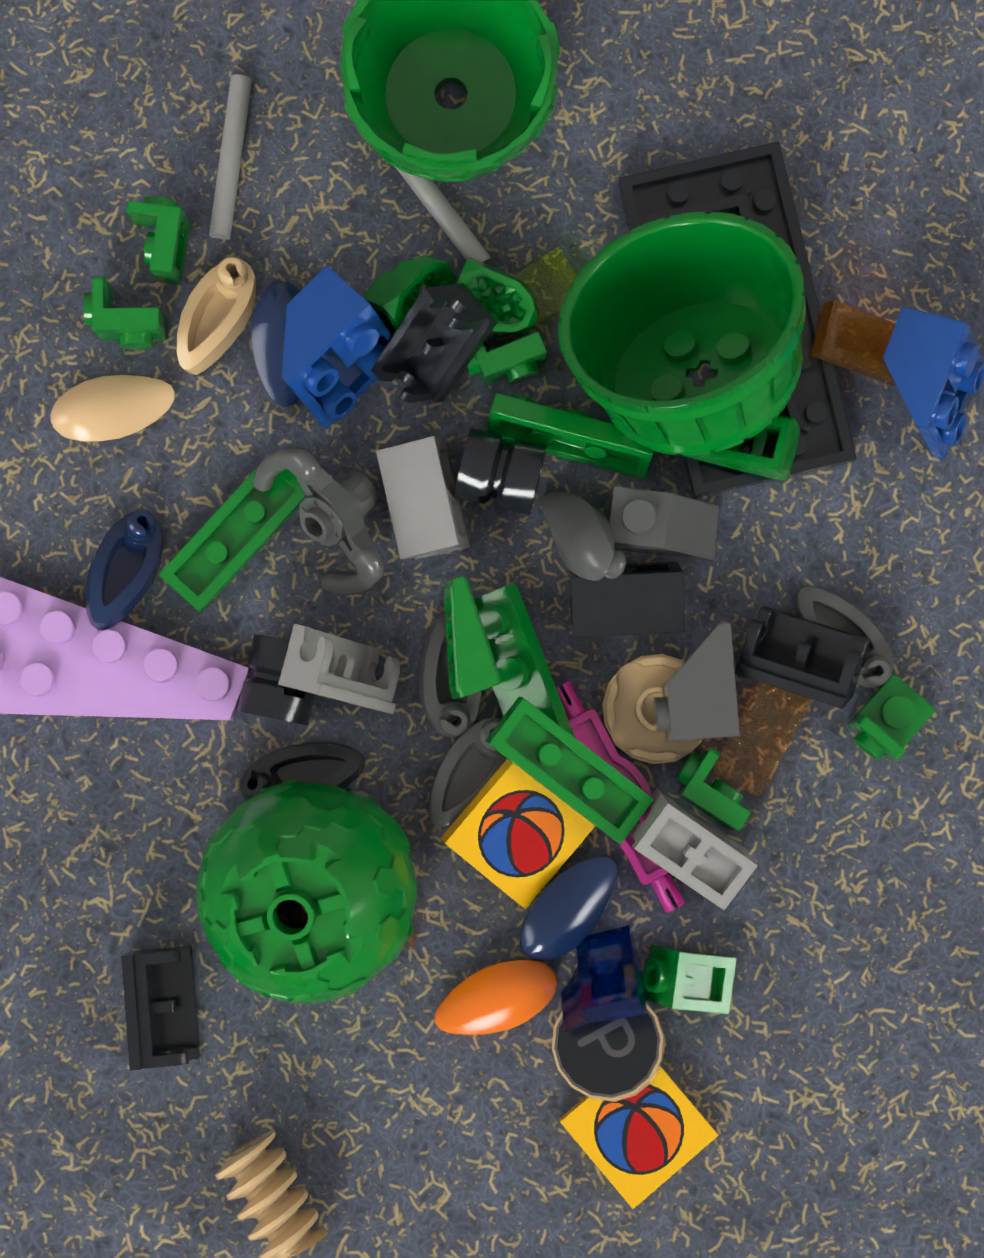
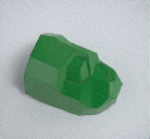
(397, 291)
(502, 295)

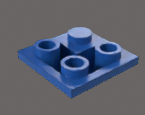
(331, 346)
(935, 372)

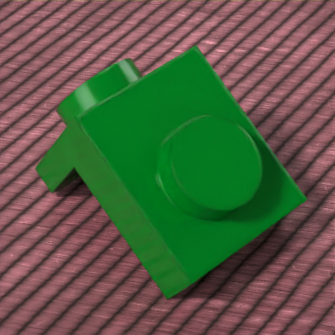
(130, 326)
(513, 361)

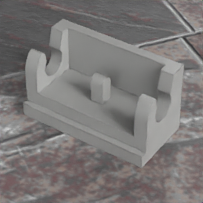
(422, 498)
(339, 669)
(693, 850)

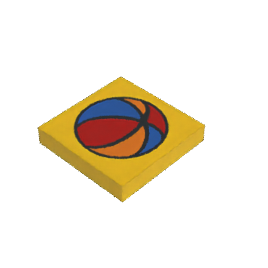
(517, 833)
(641, 1137)

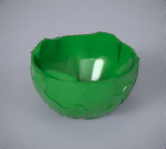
(408, 49)
(335, 859)

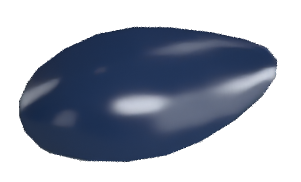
(268, 340)
(123, 568)
(568, 909)

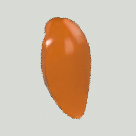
(497, 998)

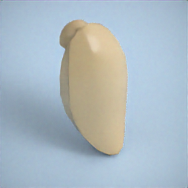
(215, 314)
(110, 407)

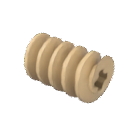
(270, 1200)

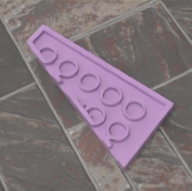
(69, 668)

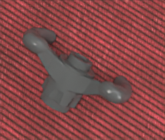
(331, 514)

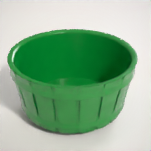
(681, 299)

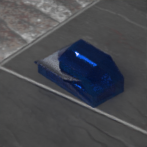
(605, 981)

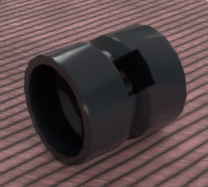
(500, 471)
(262, 693)

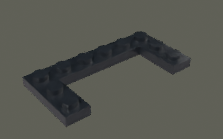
(757, 188)

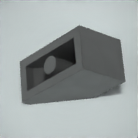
(662, 523)
(701, 693)

